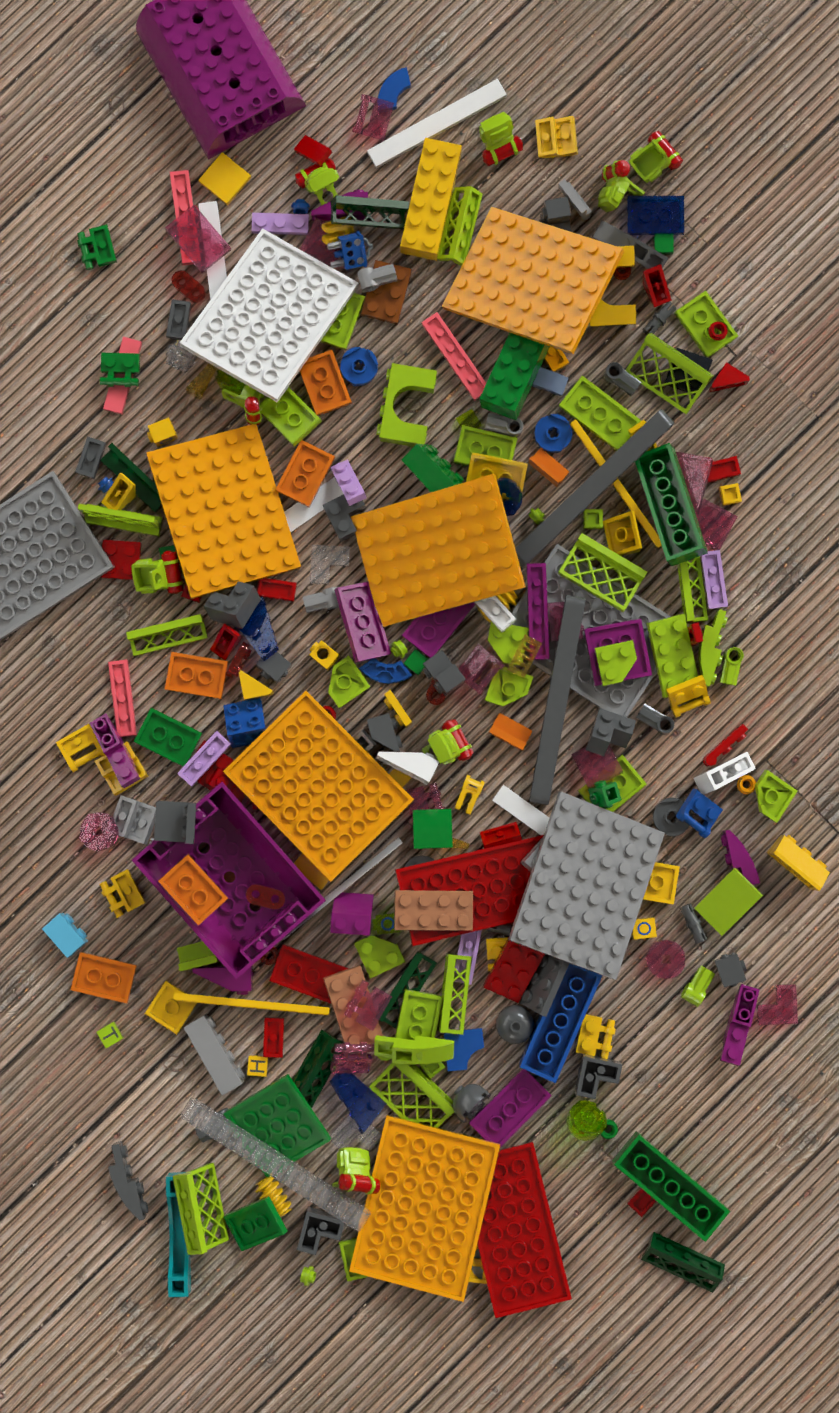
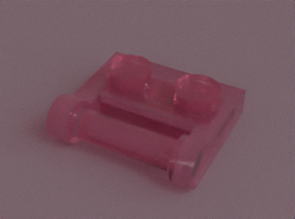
(379, 118)
(475, 665)

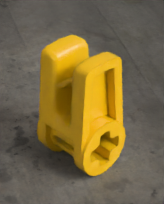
(335, 230)
(469, 789)

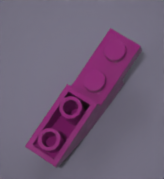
(115, 750)
(738, 857)
(739, 1024)

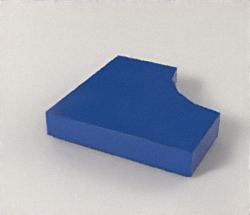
(464, 1047)

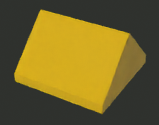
(623, 534)

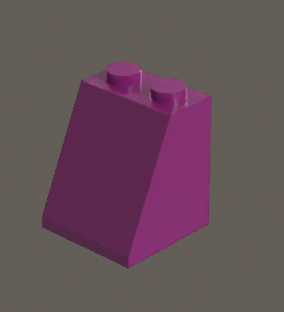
(352, 913)

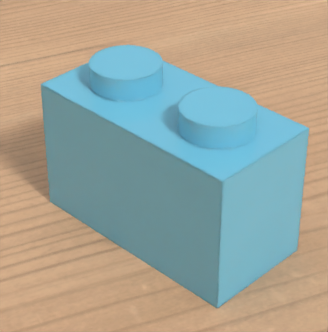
(65, 934)

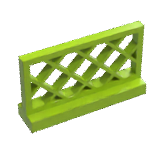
(677, 358)
(121, 519)
(610, 559)
(422, 1082)
(191, 1211)

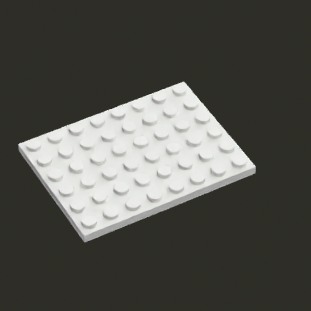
(269, 315)

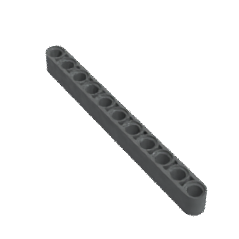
(593, 487)
(557, 700)

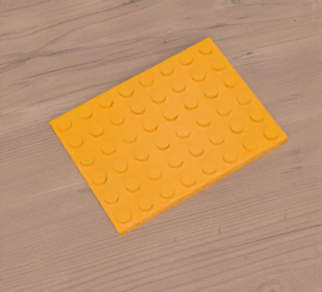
(533, 279)
(223, 510)
(438, 551)
(318, 786)
(426, 1208)

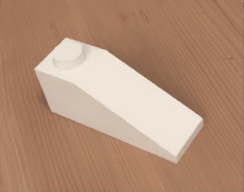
(416, 765)
(724, 773)

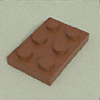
(388, 299)

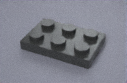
(544, 985)

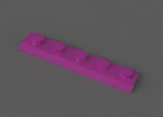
(538, 608)

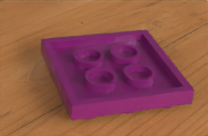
(614, 634)

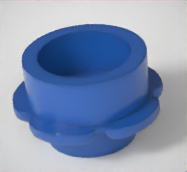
(300, 206)
(105, 484)

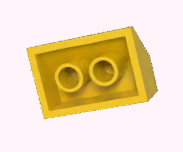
(799, 862)

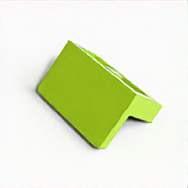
(195, 955)

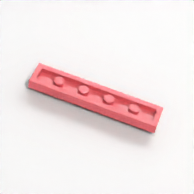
(182, 199)
(455, 355)

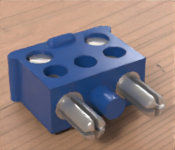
(356, 251)

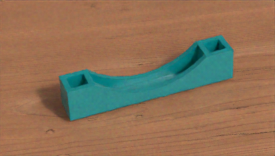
(179, 1261)

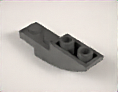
(644, 254)
(128, 1189)

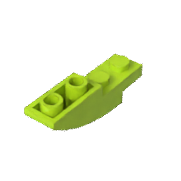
(708, 655)
(418, 1051)

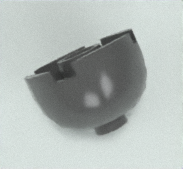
(515, 1024)
(469, 1101)

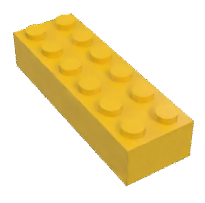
(430, 199)

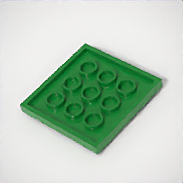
(281, 1119)

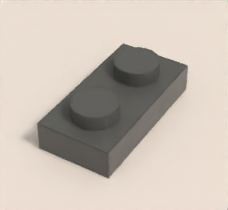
(178, 319)
(90, 457)

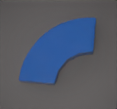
(394, 86)
(384, 672)

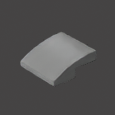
(575, 199)
(134, 819)

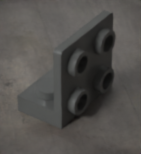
(175, 821)

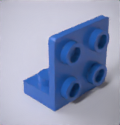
(244, 722)

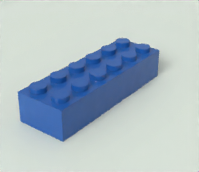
(557, 1031)

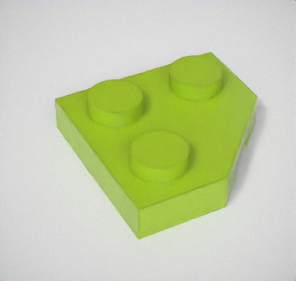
(507, 643)
(615, 661)
(346, 682)
(507, 687)
(773, 795)
(378, 955)

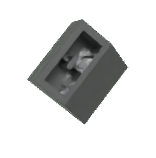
(383, 732)

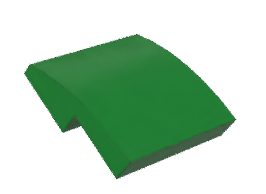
(432, 828)

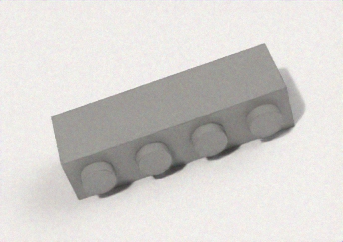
(214, 1054)

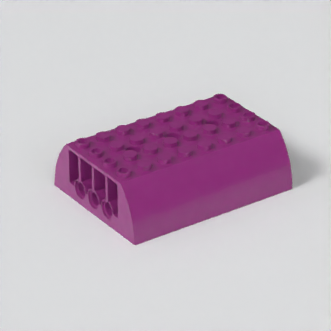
(202, 81)
(246, 849)

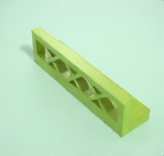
(463, 224)
(685, 588)
(171, 626)
(447, 989)

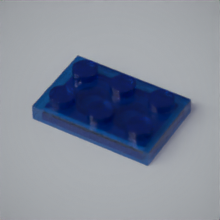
(655, 215)

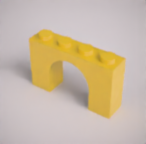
(616, 314)

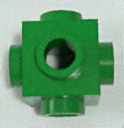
(604, 794)

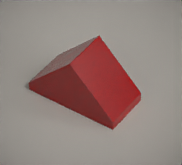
(656, 285)
(729, 378)
(225, 642)

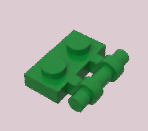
(102, 245)
(120, 364)

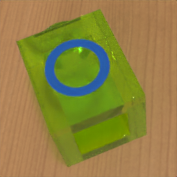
(384, 924)

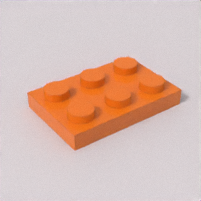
(325, 383)
(305, 473)
(196, 675)
(193, 889)
(103, 977)

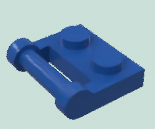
(703, 808)

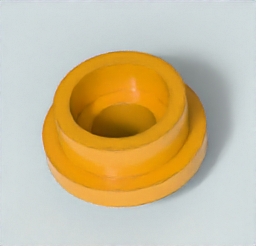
(750, 780)

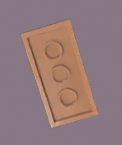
(433, 910)
(340, 991)

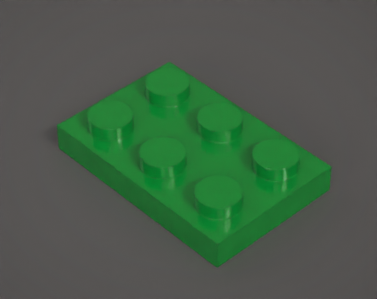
(168, 737)
(255, 1223)

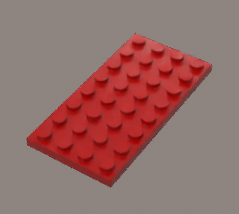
(491, 874)
(519, 1237)

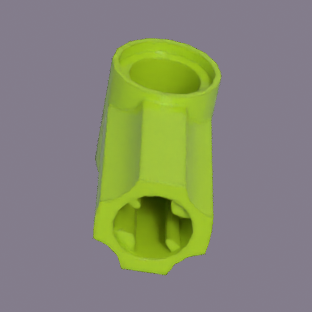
(730, 668)
(695, 990)

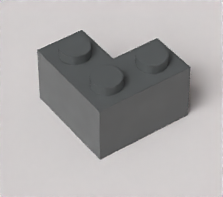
(556, 213)
(339, 515)
(235, 608)
(443, 672)
(608, 729)
(595, 1069)
(318, 1224)

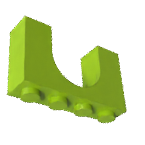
(403, 379)

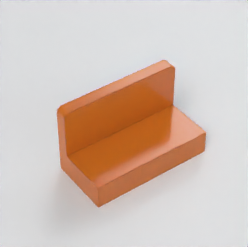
(548, 467)
(510, 731)

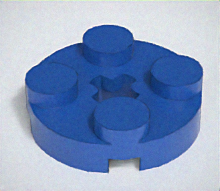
(360, 355)
(543, 438)

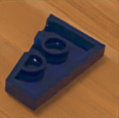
(260, 632)
(358, 1098)

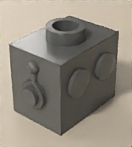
(274, 667)
(731, 969)

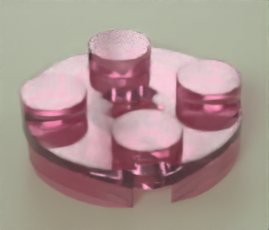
(88, 831)
(676, 959)

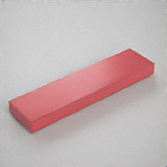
(118, 394)
(122, 698)

